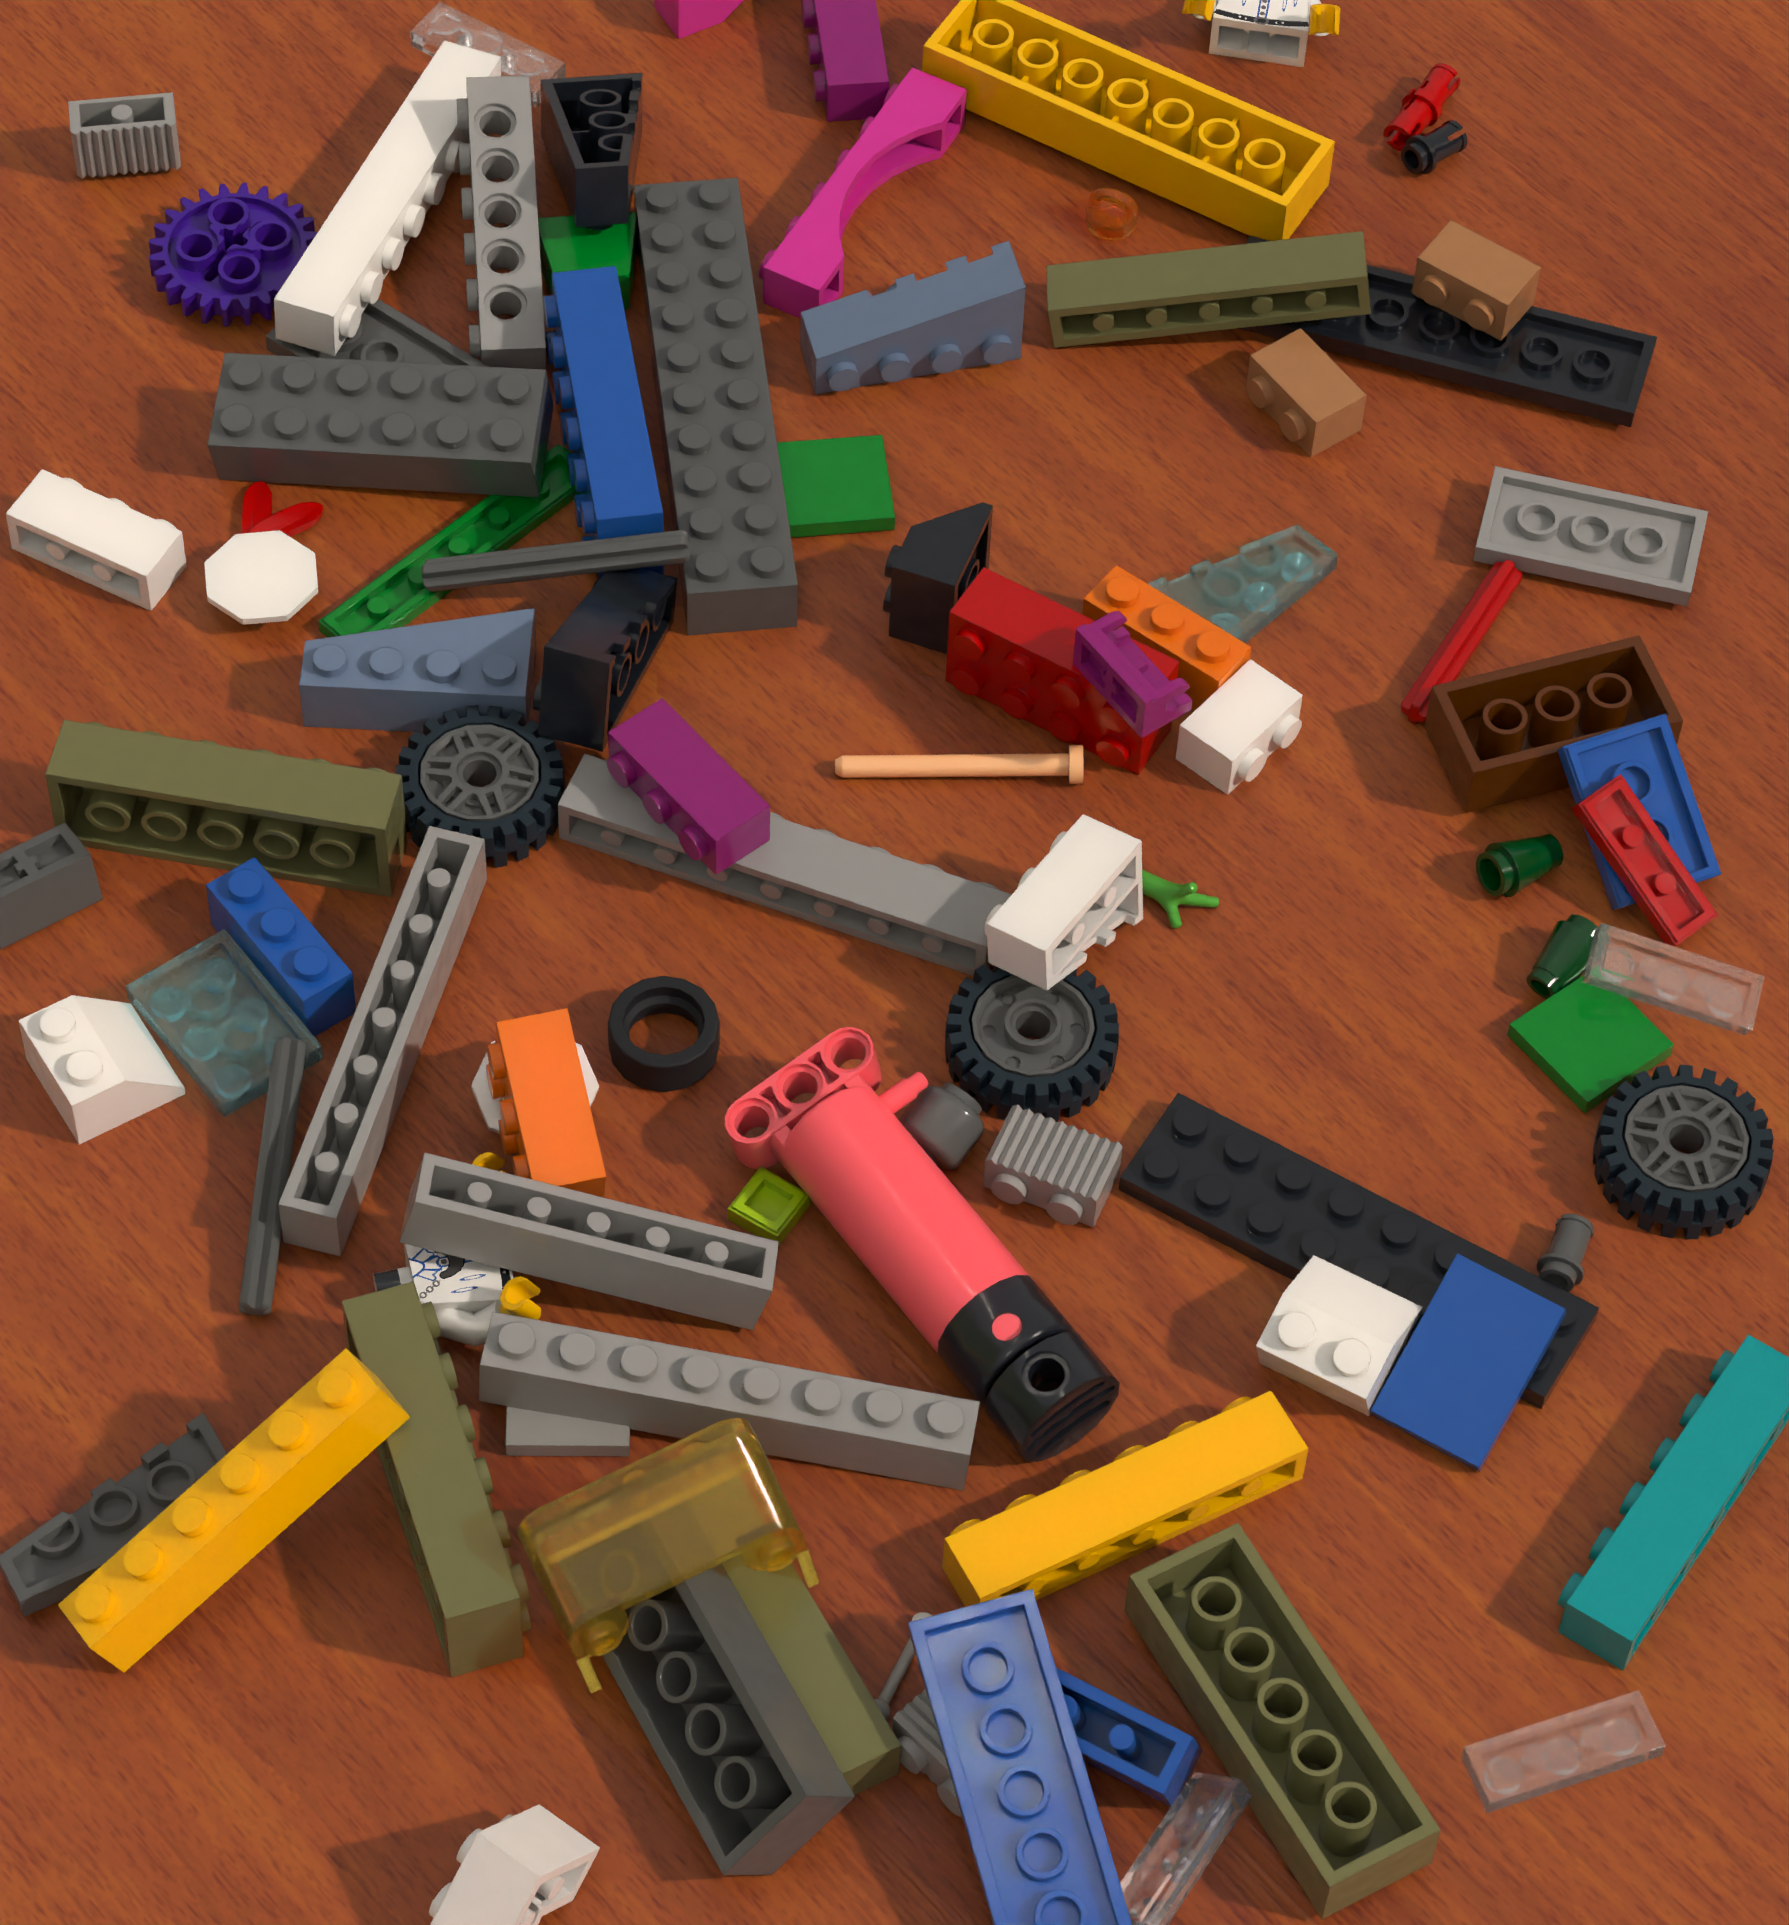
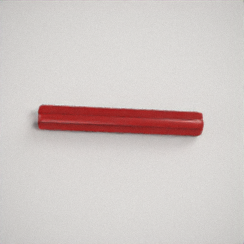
(1463, 637)

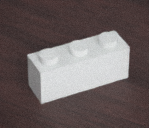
(96, 539)

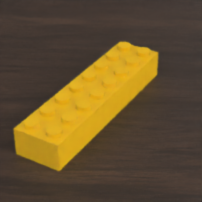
(1131, 116)

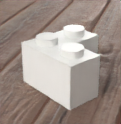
(515, 1872)

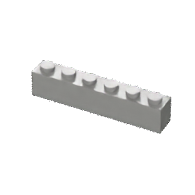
(589, 1241)

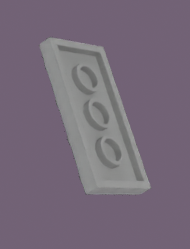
(1591, 536)

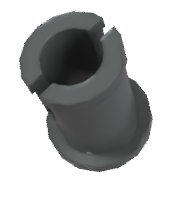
(1566, 1252)

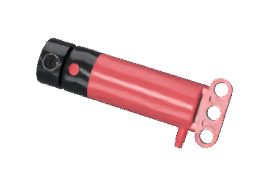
(924, 1242)

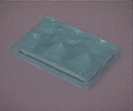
(219, 1019)

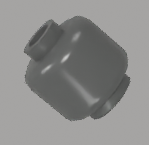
(944, 1124)

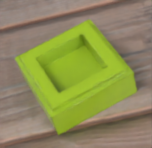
(768, 1206)

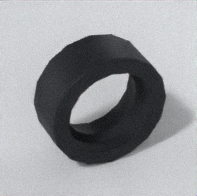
(654, 997)

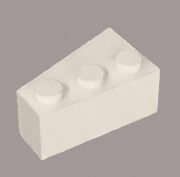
(1068, 904)

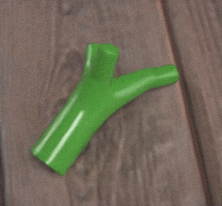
(1174, 894)

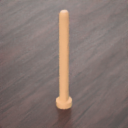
(964, 765)

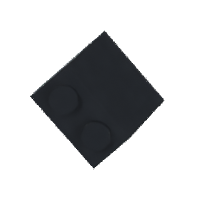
(934, 572)

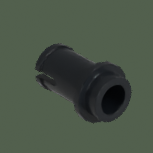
(1425, 151)

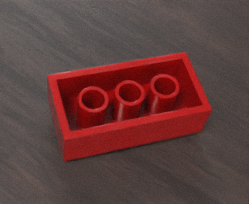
(1019, 656)

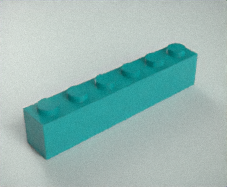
(1680, 1505)

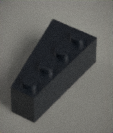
(594, 143)
(603, 655)

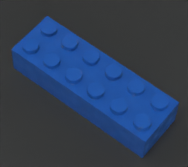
(603, 407)

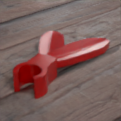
(292, 520)

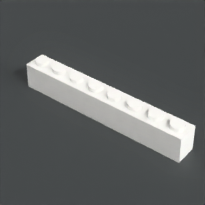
(381, 207)

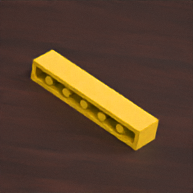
(1127, 1504)
(233, 1511)

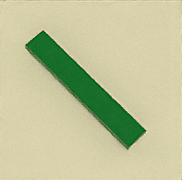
(487, 527)

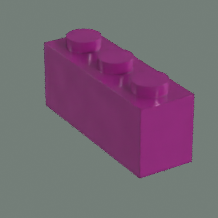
(848, 55)
(688, 787)

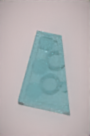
(1256, 584)

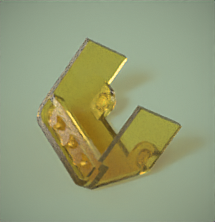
(657, 1529)

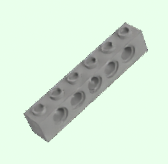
(502, 108)

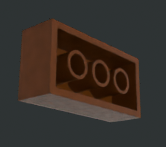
(1505, 725)

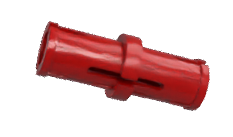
(1422, 105)

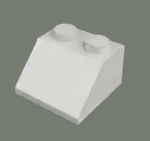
(97, 1063)
(1337, 1334)

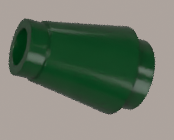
(1517, 863)
(1563, 956)

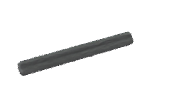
(557, 560)
(272, 1176)

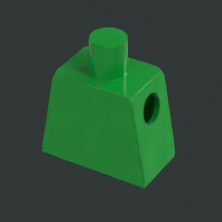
(578, 248)

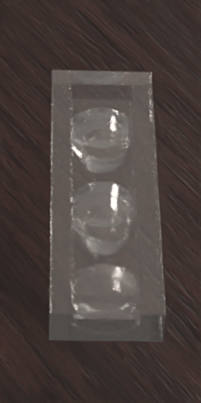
(516, 56)
(1673, 979)
(1562, 1751)
(1182, 1847)

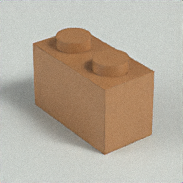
(1476, 280)
(1305, 392)

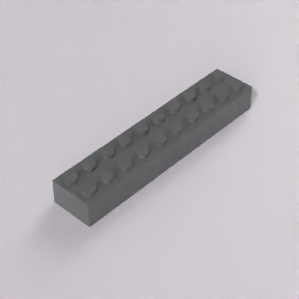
(715, 407)

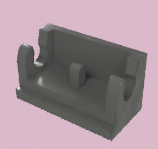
(44, 883)

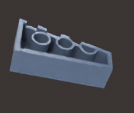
(919, 326)
(418, 672)

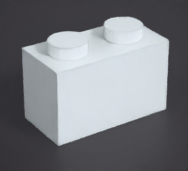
(1239, 727)

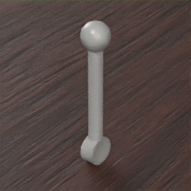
(897, 1673)

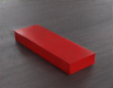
(1644, 861)

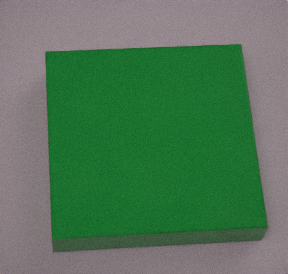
(836, 486)
(1589, 1041)

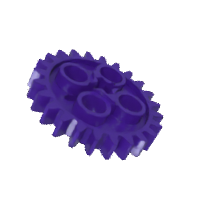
(229, 252)

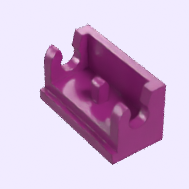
(1128, 676)

